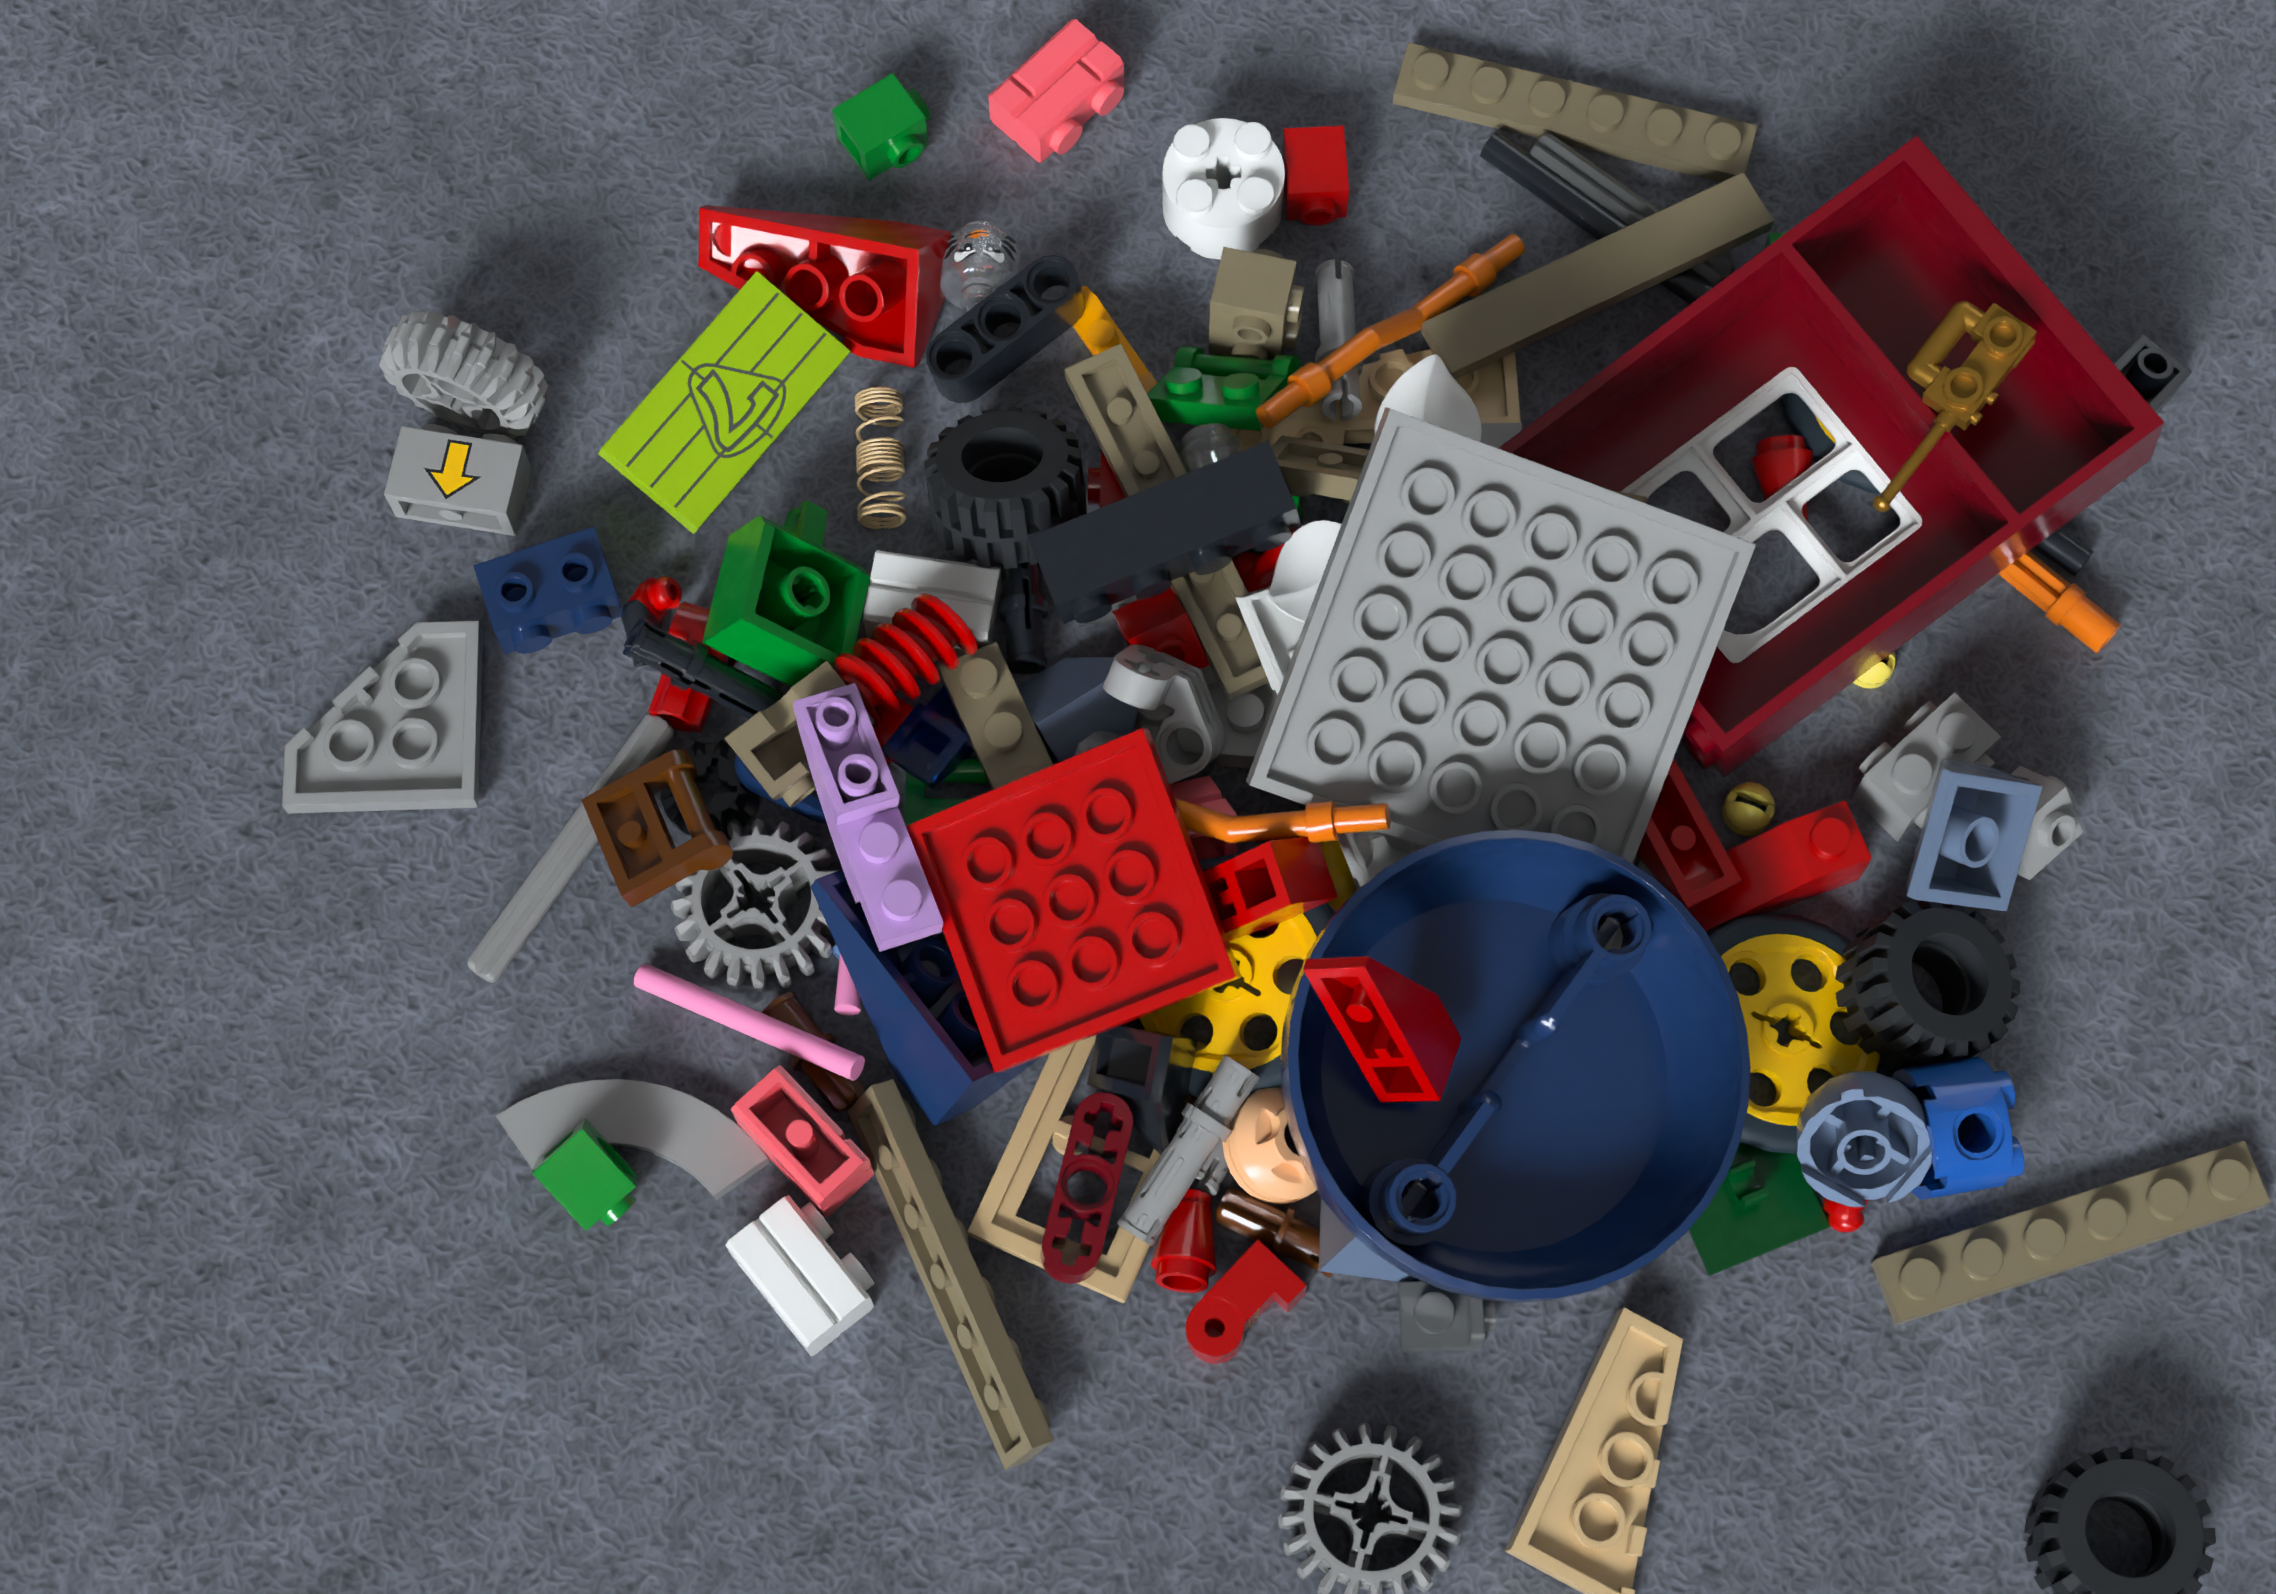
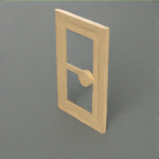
(1039, 1123)

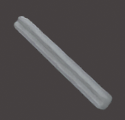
(561, 859)

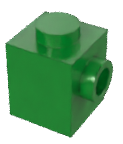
(883, 126)

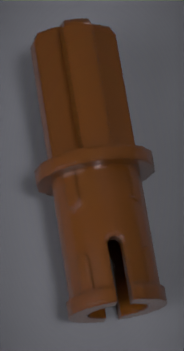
(835, 1089)
(1271, 1226)

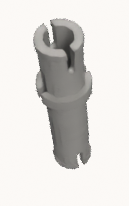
(1335, 328)
(1196, 1137)

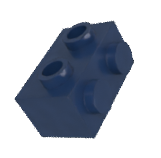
(549, 592)

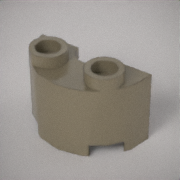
(772, 741)

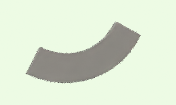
(640, 1118)

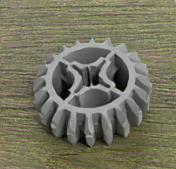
(463, 374)
(741, 921)
(1338, 1509)

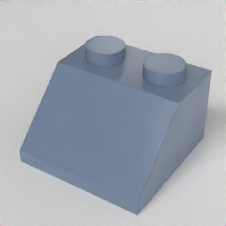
(1972, 836)

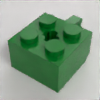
(785, 597)

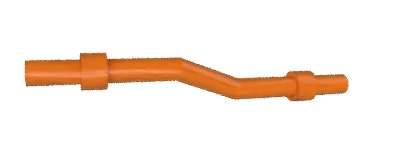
(1314, 380)
(1318, 822)

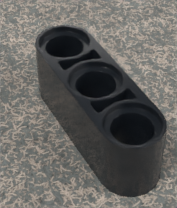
(1015, 302)

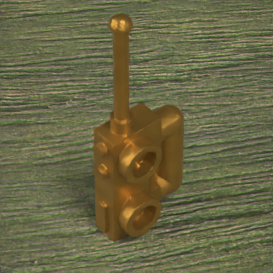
(1964, 391)

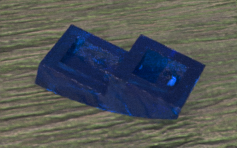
(930, 741)

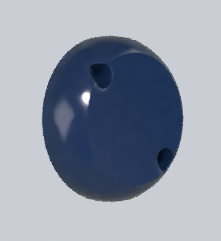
(1585, 1083)

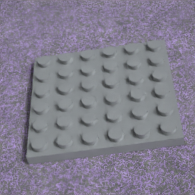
(1498, 648)

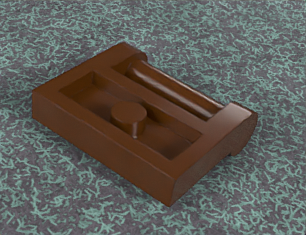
(637, 837)

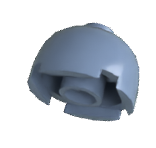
(1863, 1139)

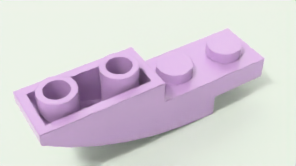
(865, 817)

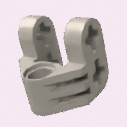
(1155, 678)

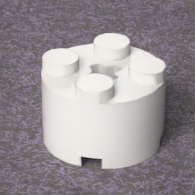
(1223, 186)

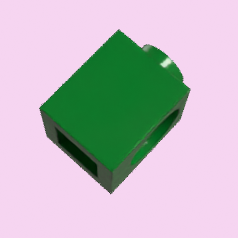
(587, 1176)

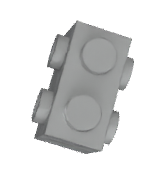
(1902, 778)

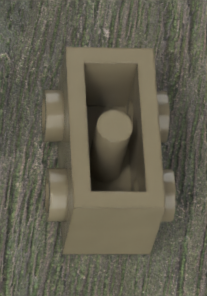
(1255, 305)

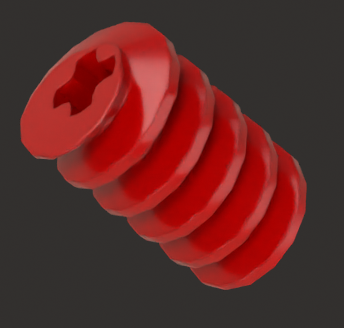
(903, 652)

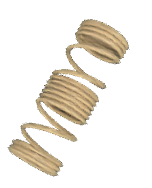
(879, 451)

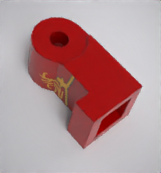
(1236, 1301)

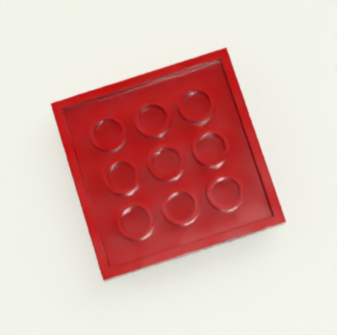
(1073, 901)

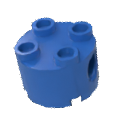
(1966, 1126)

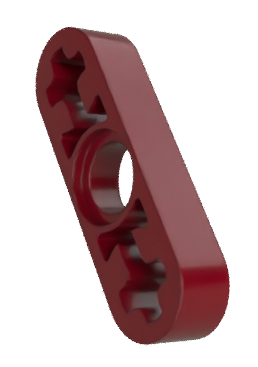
(1115, 1147)

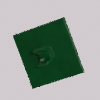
(1756, 1210)

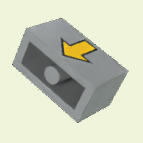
(458, 479)

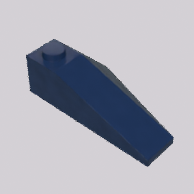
(915, 1009)

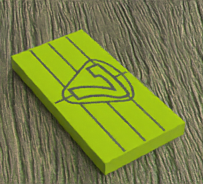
(724, 402)

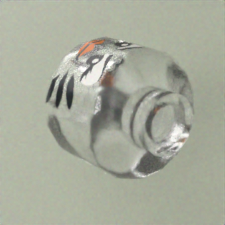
(977, 263)

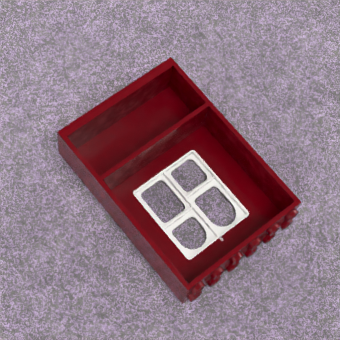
(1837, 321)

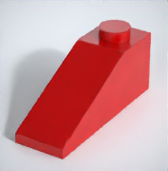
(1683, 845)
(1789, 866)
(1269, 885)
(1389, 1025)

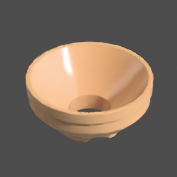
(1259, 1153)

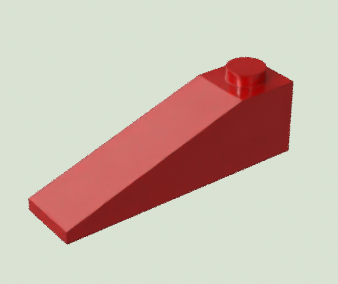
(848, 273)

